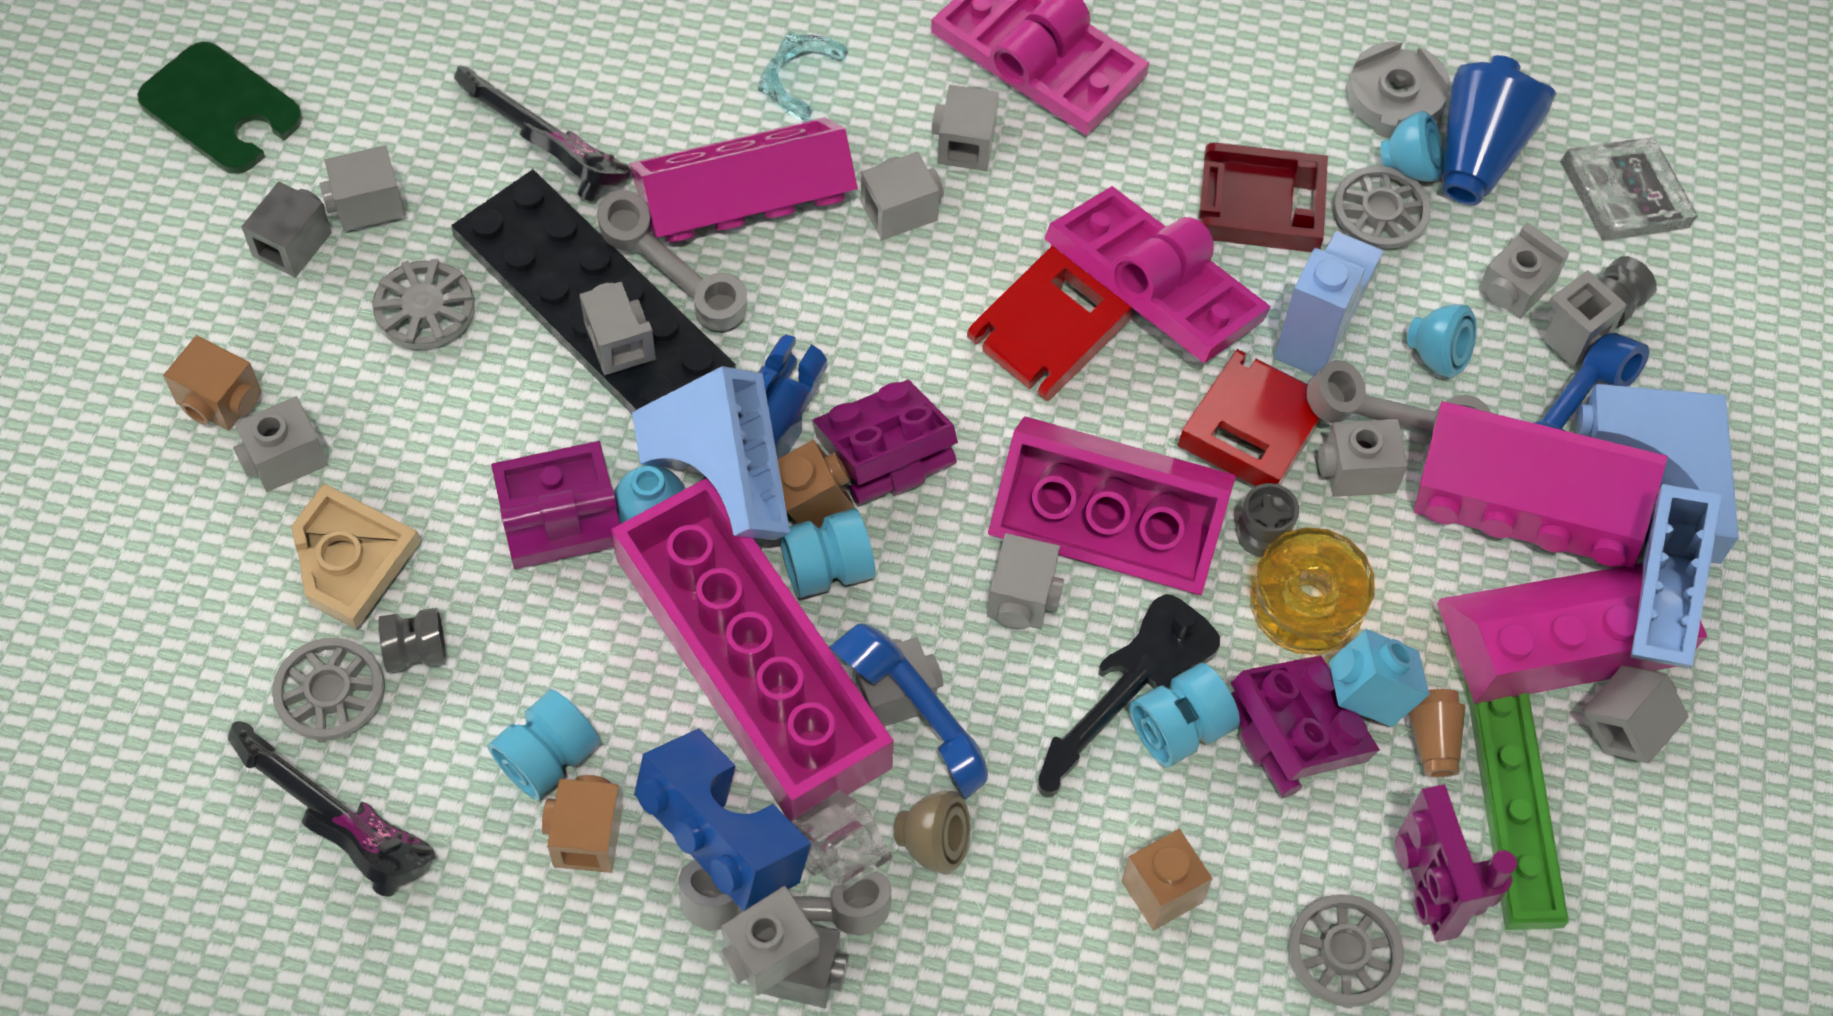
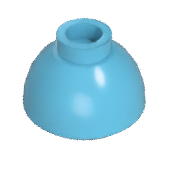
(1415, 148)
(1445, 338)
(644, 489)

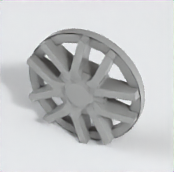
(1382, 207)
(328, 689)

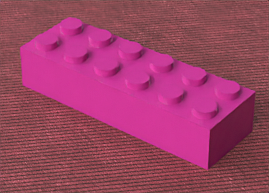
(752, 650)

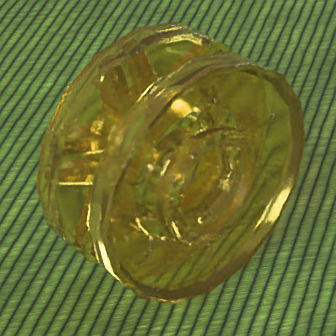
(1317, 560)

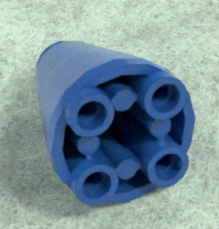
(1489, 124)

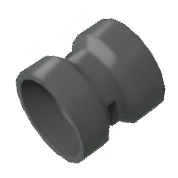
(1631, 283)
(1276, 512)
(412, 640)

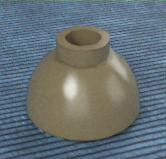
(936, 831)

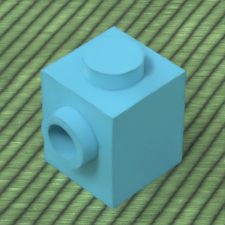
(1378, 678)

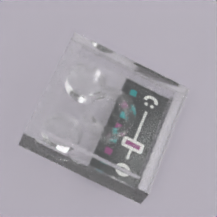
(1628, 188)

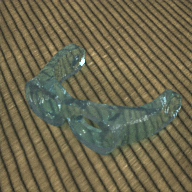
(793, 47)

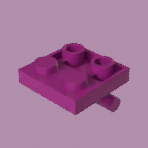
(888, 440)
(556, 504)
(1295, 722)
(1442, 868)

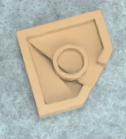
(348, 554)

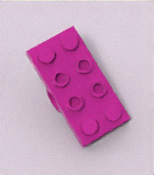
(1045, 53)
(1159, 271)

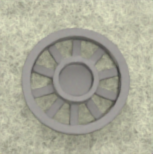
(423, 304)
(1345, 950)

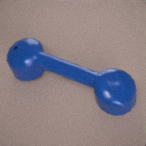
(1609, 361)
(875, 657)

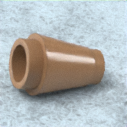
(1439, 732)

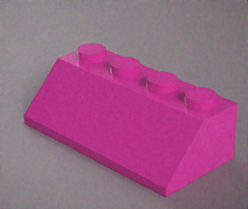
(745, 177)
(1539, 485)
(1112, 504)
(1547, 632)

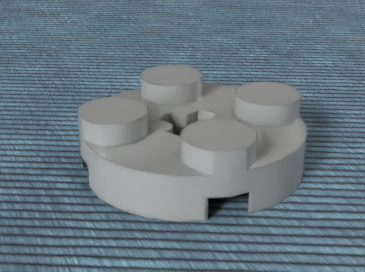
(1387, 63)

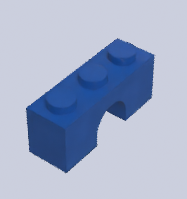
(744, 854)

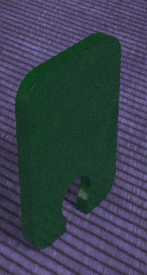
(208, 98)

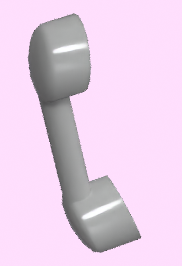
(626, 225)
(1340, 391)
(852, 911)

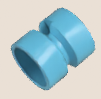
(822, 554)
(1191, 711)
(551, 738)

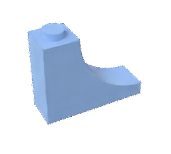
(1325, 302)
(1678, 424)
(728, 436)
(1675, 575)

